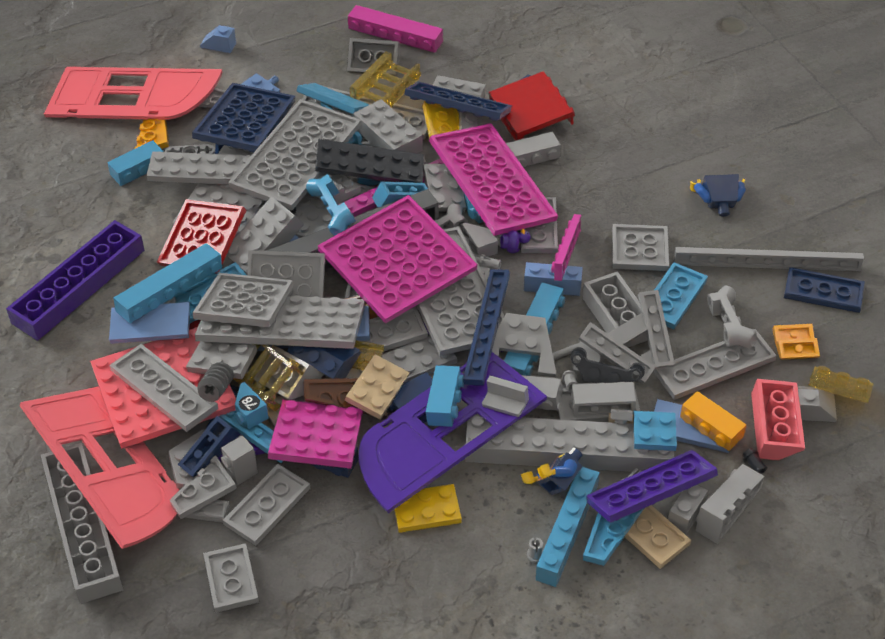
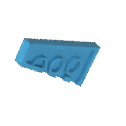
(606, 537)

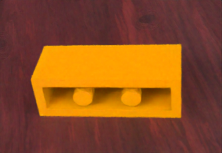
(713, 421)

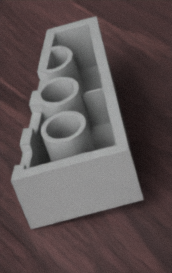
(728, 503)

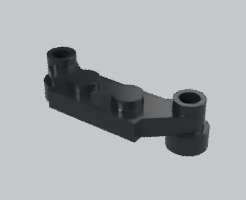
(603, 373)

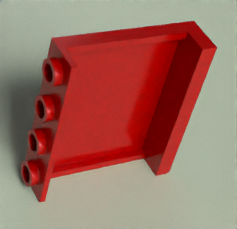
(534, 105)

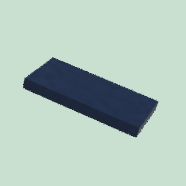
(824, 290)

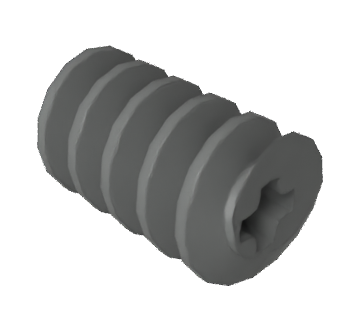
(215, 381)

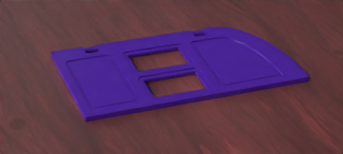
(411, 456)

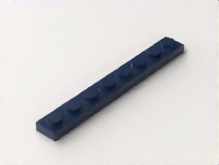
(486, 327)

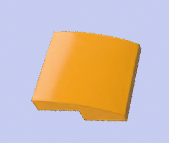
(796, 341)

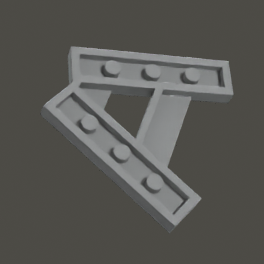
(651, 321)

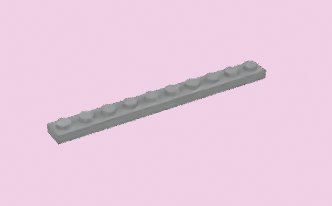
(768, 259)

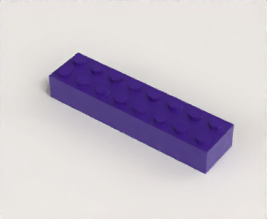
(75, 280)

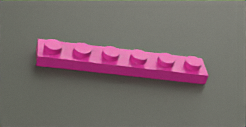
(566, 248)

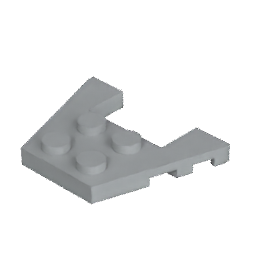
(526, 336)

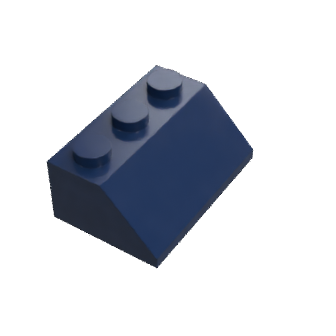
(332, 362)

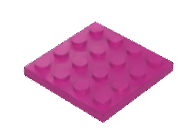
(315, 434)

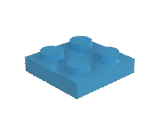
(654, 430)

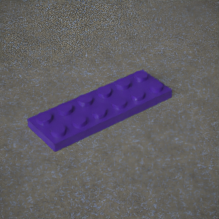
(651, 486)

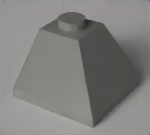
(816, 404)

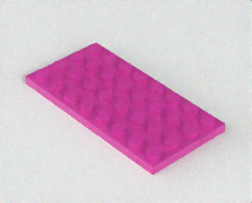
(493, 179)

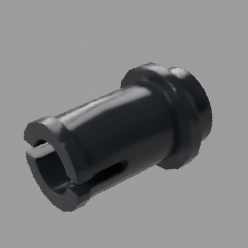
(751, 456)

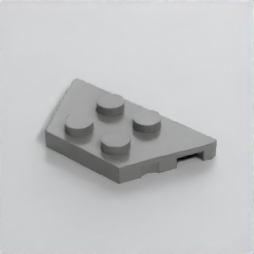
(176, 454)

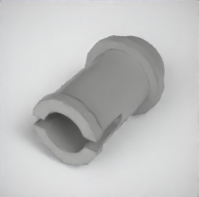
(569, 378)
(535, 550)

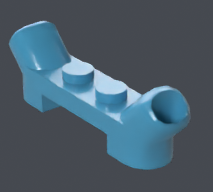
(340, 213)

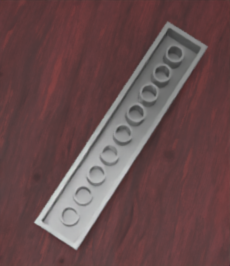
(543, 440)

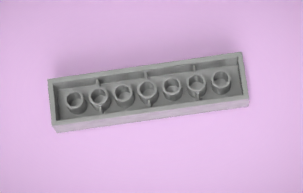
(81, 530)

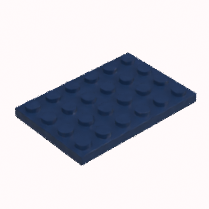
(243, 117)

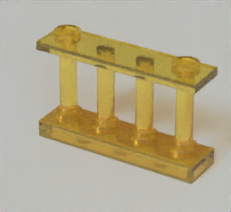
(378, 71)
(259, 387)

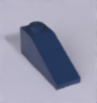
(208, 445)

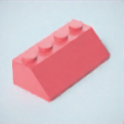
(777, 419)

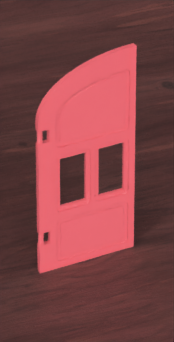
(165, 92)
(127, 499)

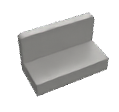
(506, 396)

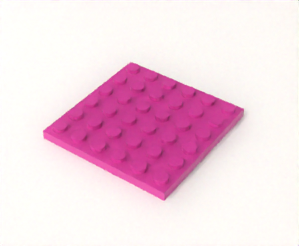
(397, 258)

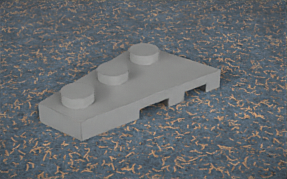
(207, 487)

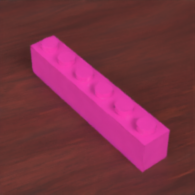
(395, 28)

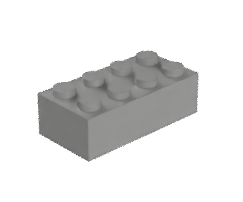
(388, 129)
(266, 230)
(612, 303)

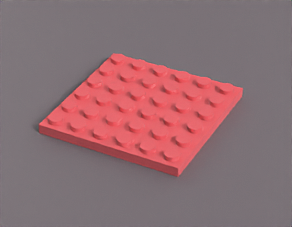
(130, 412)

